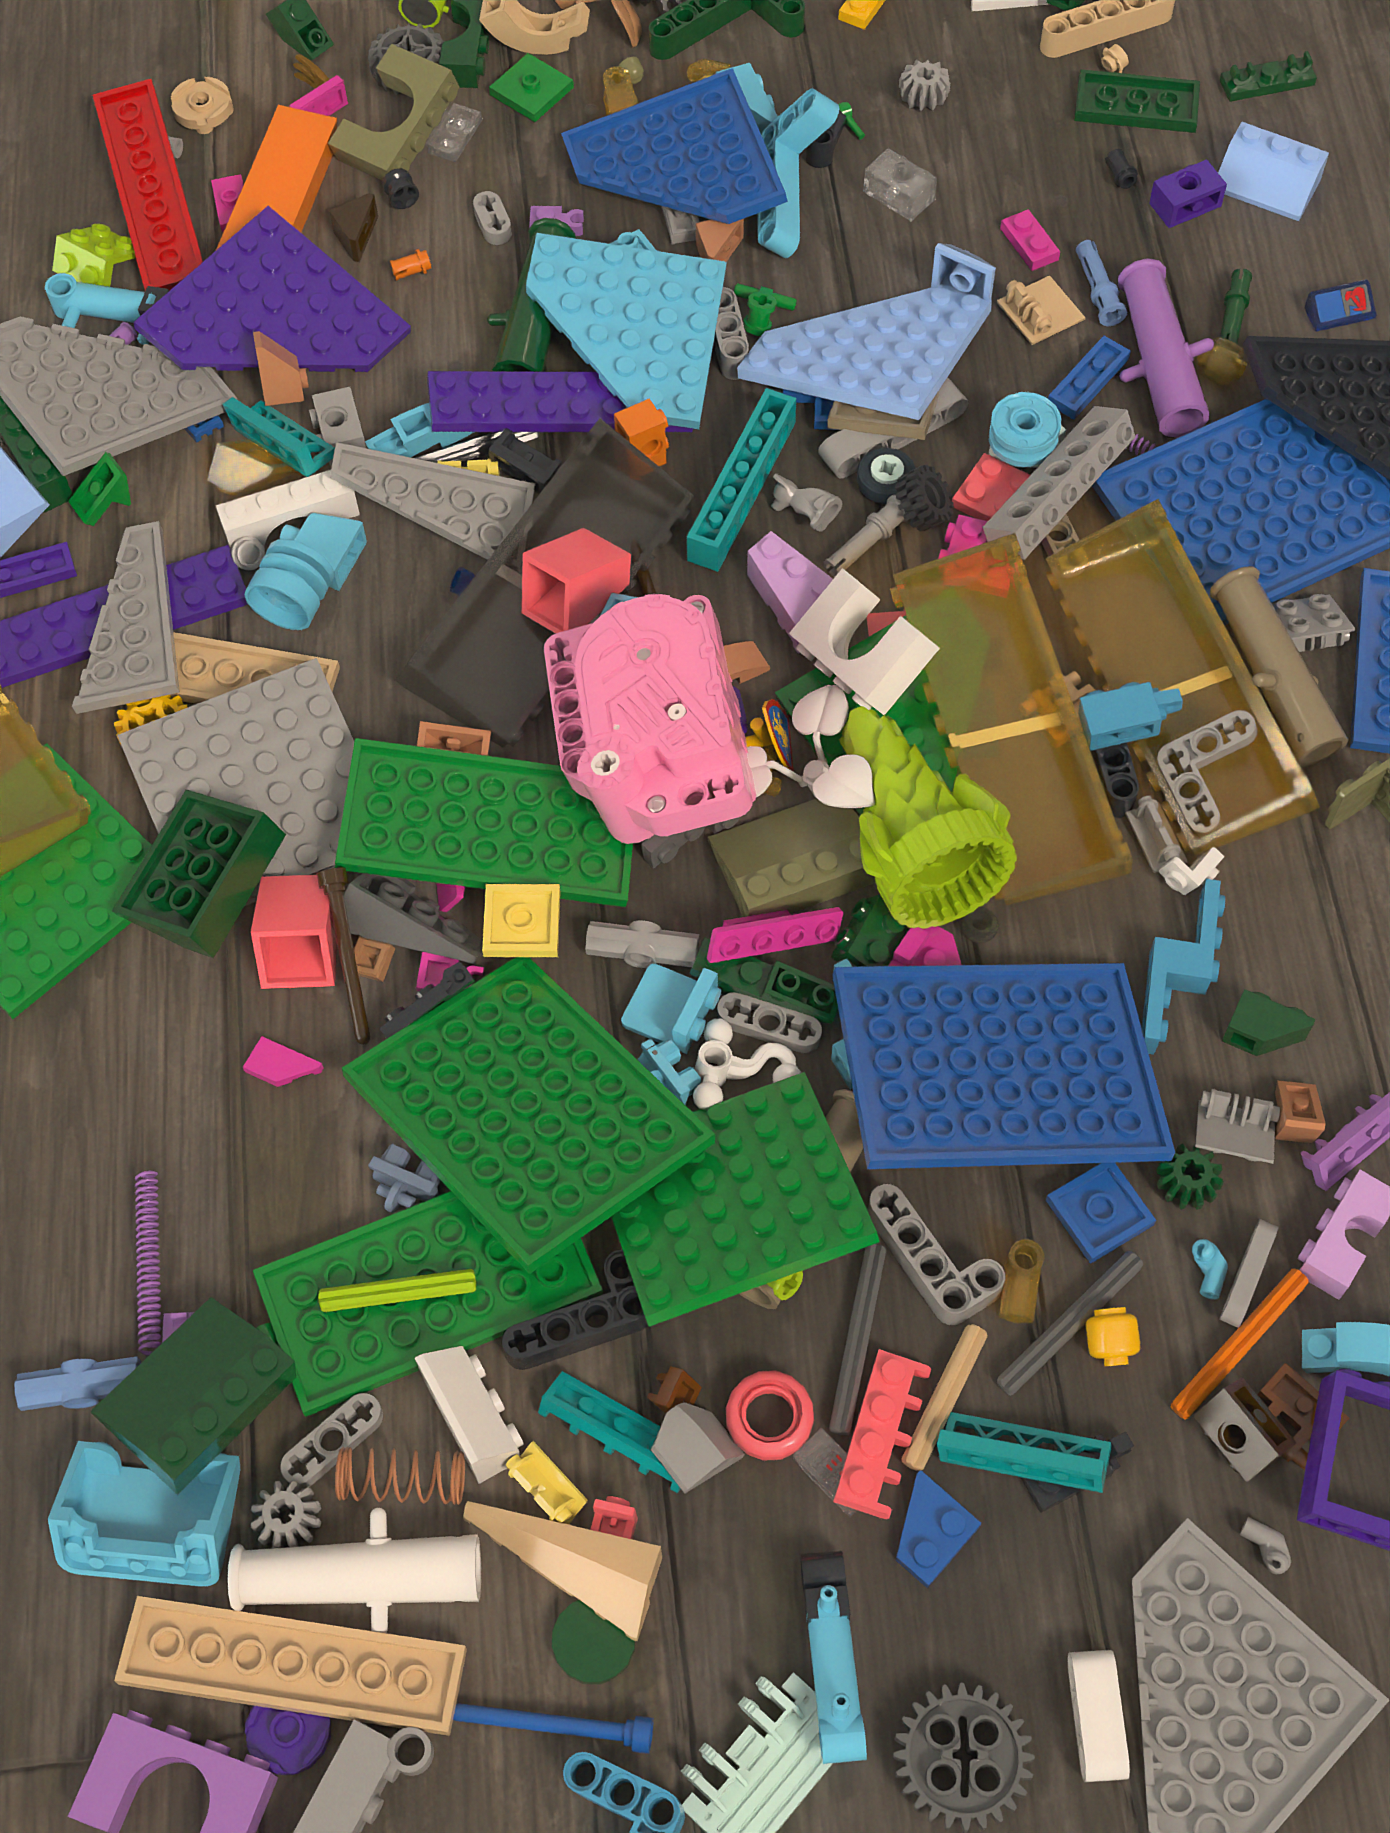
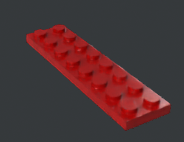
(148, 184)

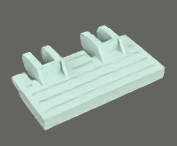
(772, 1770)

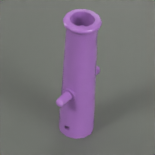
(1163, 350)

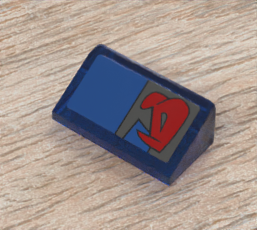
(1340, 305)

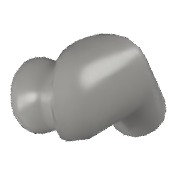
(1271, 1545)

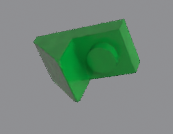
(100, 488)

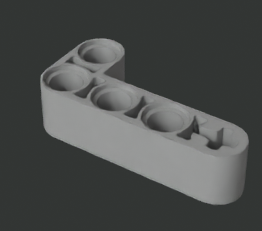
(928, 1251)

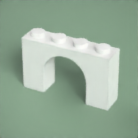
(876, 676)

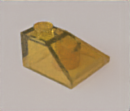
(245, 467)

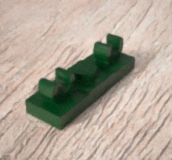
(1268, 77)

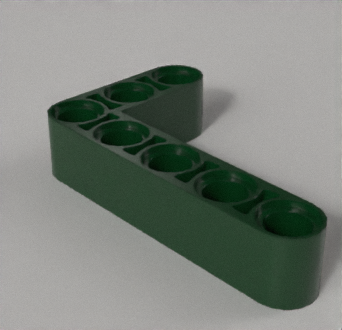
(699, 18)

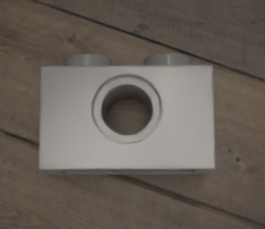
(337, 418)

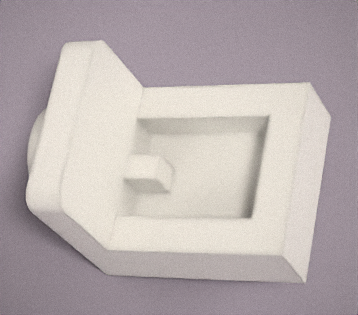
(1186, 878)

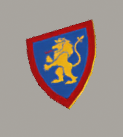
(774, 732)

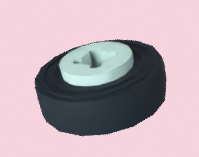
(874, 470)

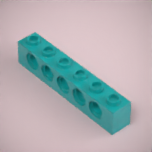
(741, 480)

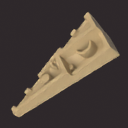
(596, 1567)

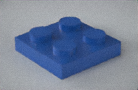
(1100, 1210)

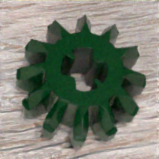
(1182, 1186)

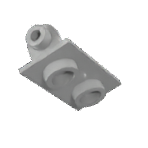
(1154, 833)

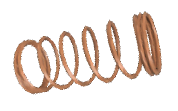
(344, 1479)

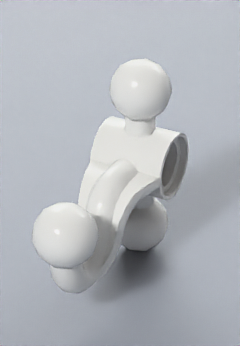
(715, 1050)

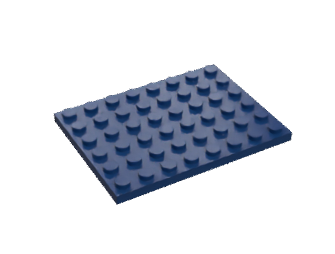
(1261, 497)
(999, 1066)

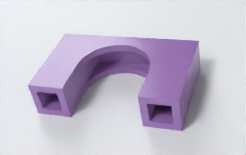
(135, 1750)

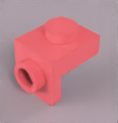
(614, 1517)

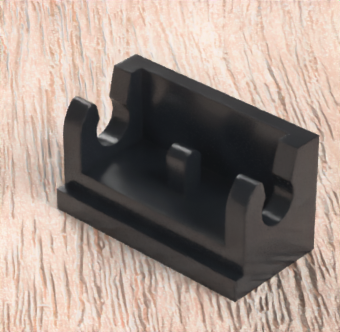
(523, 461)

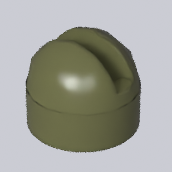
(634, 68)

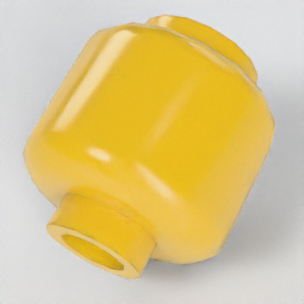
(1113, 1336)

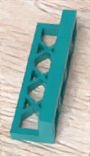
(281, 443)
(1024, 1458)

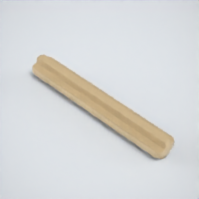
(944, 1397)

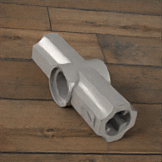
(641, 944)

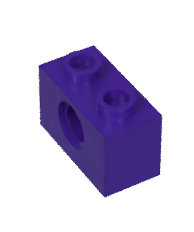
(1187, 193)

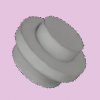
(247, 553)

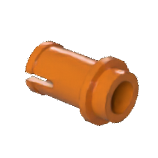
(410, 264)

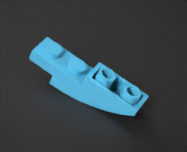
(412, 434)

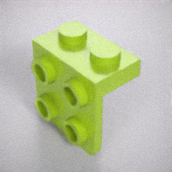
(90, 254)

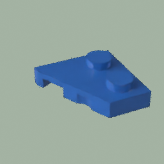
(933, 1530)

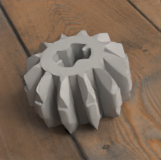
(924, 85)
(299, 1504)

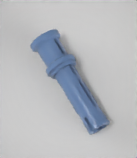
(1103, 293)

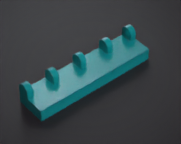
(605, 1421)

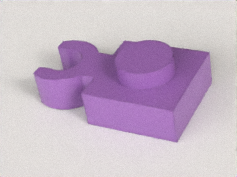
(555, 212)

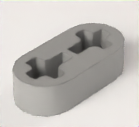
(496, 216)

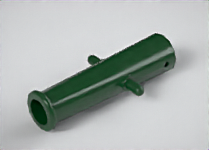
(526, 328)

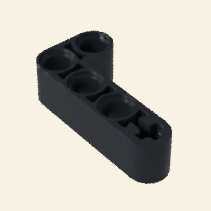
(575, 1320)

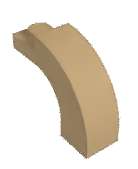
(533, 31)

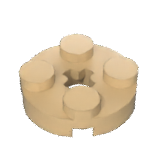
(205, 116)

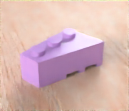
(785, 580)

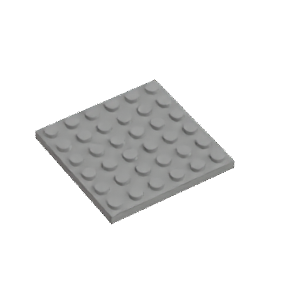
(260, 747)

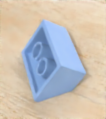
(1272, 171)

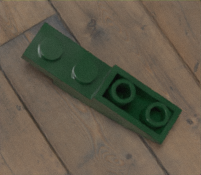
(772, 984)

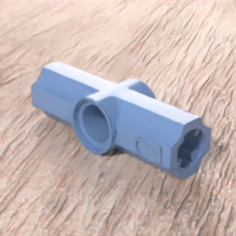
(74, 1385)

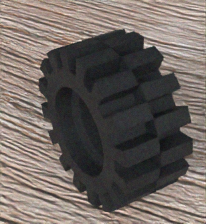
(924, 498)

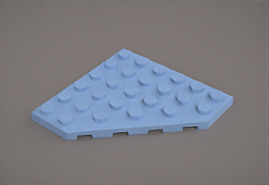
(873, 355)

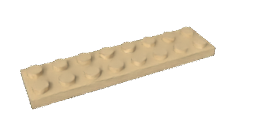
(292, 1665)

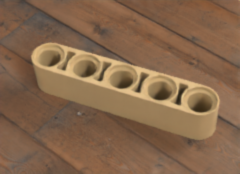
(1100, 23)

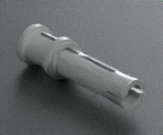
(877, 527)

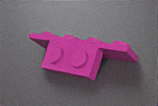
(773, 933)

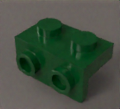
(870, 935)

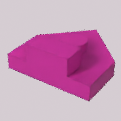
(926, 948)

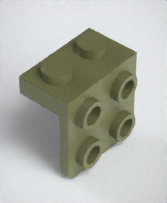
(1356, 795)

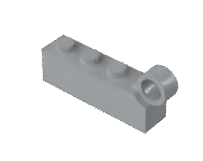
(356, 1779)

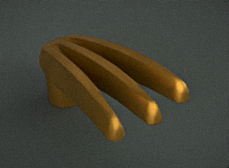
(310, 72)

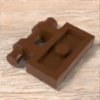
(1296, 1402)

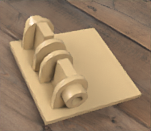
(1039, 309)

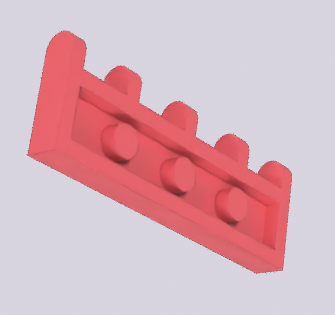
(878, 1432)

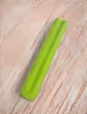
(397, 1290)

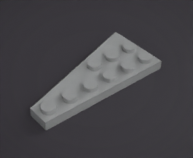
(451, 501)
(134, 632)

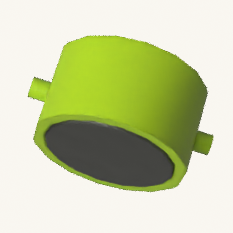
(423, 11)

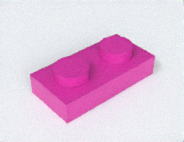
(1030, 240)

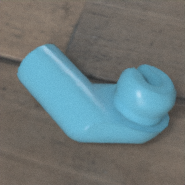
(1212, 1265)

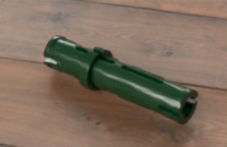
(1236, 302)

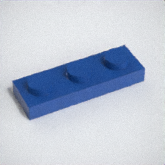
(1089, 377)

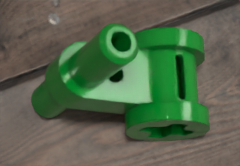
(761, 304)

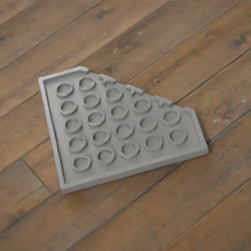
(98, 392)
(1234, 1694)

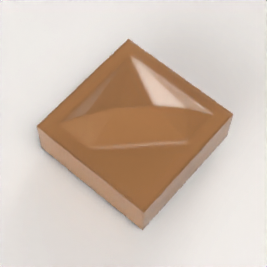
(373, 958)

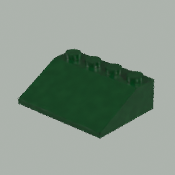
(200, 872)
(196, 1393)

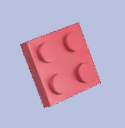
(988, 487)

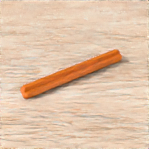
(1239, 1343)

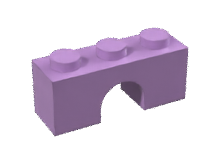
(1331, 1260)

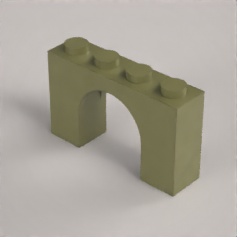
(381, 152)

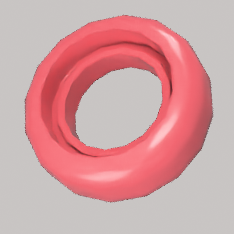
(769, 1447)

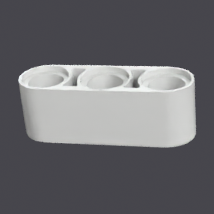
(1098, 1716)

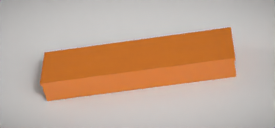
(286, 169)

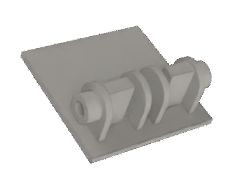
(1314, 621)
(1235, 1129)

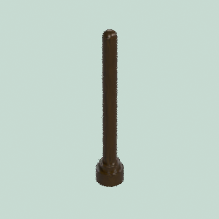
(333, 885)

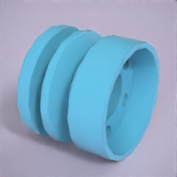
(289, 584)

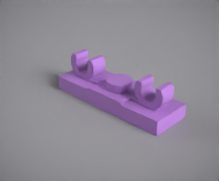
(1351, 1143)

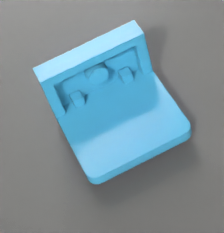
(671, 1006)

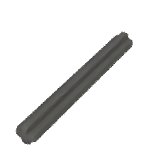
(1069, 1323)
(857, 1340)

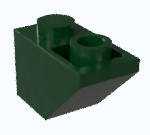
(300, 28)
(1264, 1025)

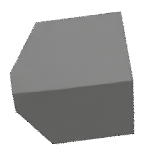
(694, 1446)

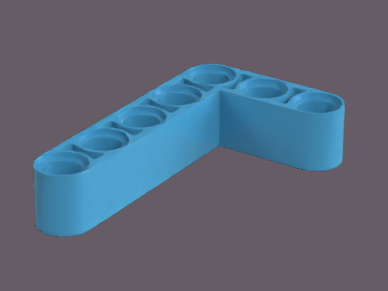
(602, 1792)

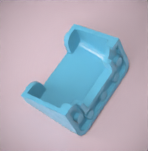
(135, 1526)

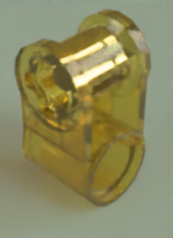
(618, 90)

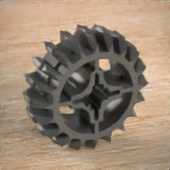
(413, 39)

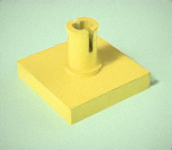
(521, 920)

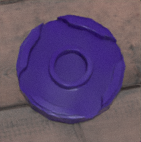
(299, 1742)

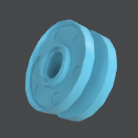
(1024, 429)

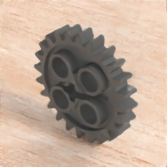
(1001, 1758)

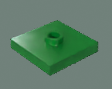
(531, 87)

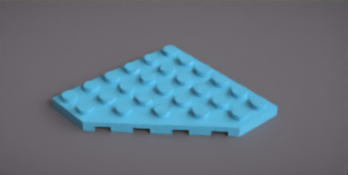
(634, 317)

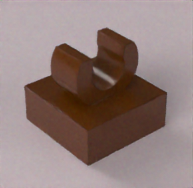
(675, 1389)

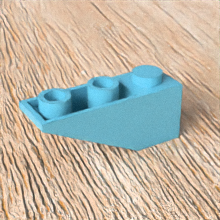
(753, 89)

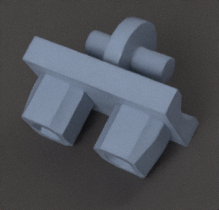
(391, 1172)

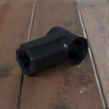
(820, 152)

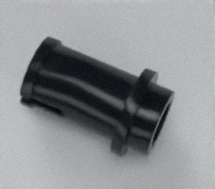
(1124, 174)

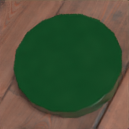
(590, 1647)

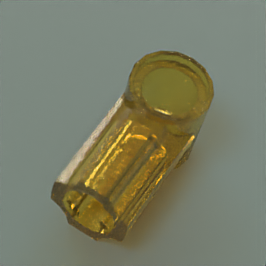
(1021, 1284)

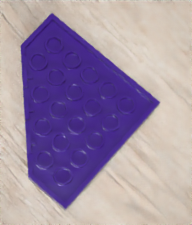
(277, 285)

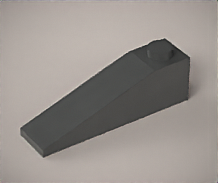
(391, 913)

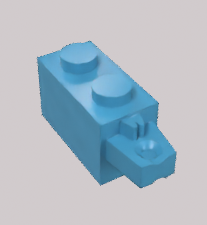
(1125, 713)

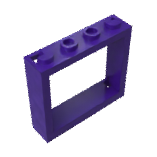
(1313, 1504)

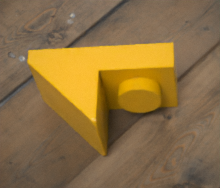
(859, 12)

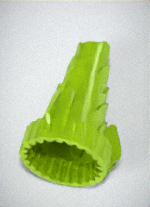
(926, 846)

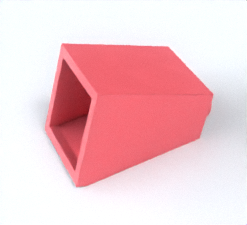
(572, 579)
(293, 933)

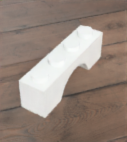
(264, 511)

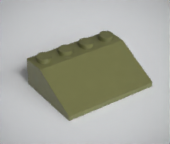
(792, 858)

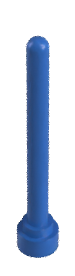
(634, 1733)

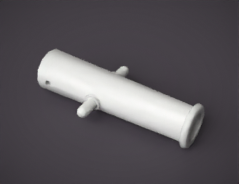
(361, 1572)

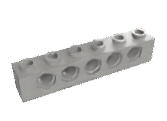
(1062, 478)

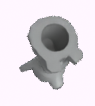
(812, 502)

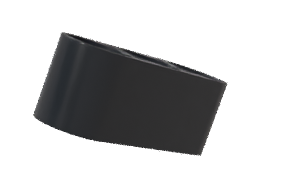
(1117, 779)

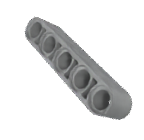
(847, 447)

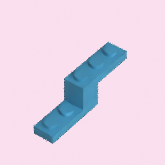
(1182, 965)

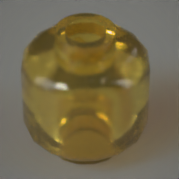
(1222, 362)

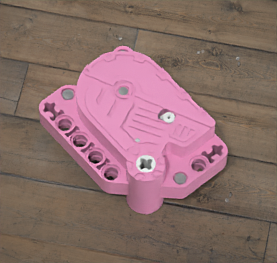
(650, 718)

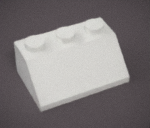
(470, 1410)

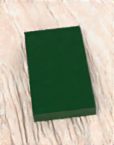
(1137, 101)

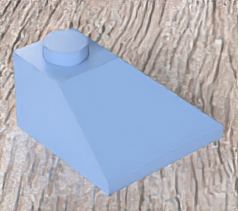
(962, 272)

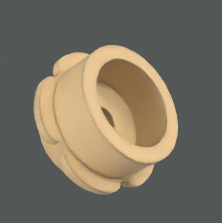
(1114, 59)

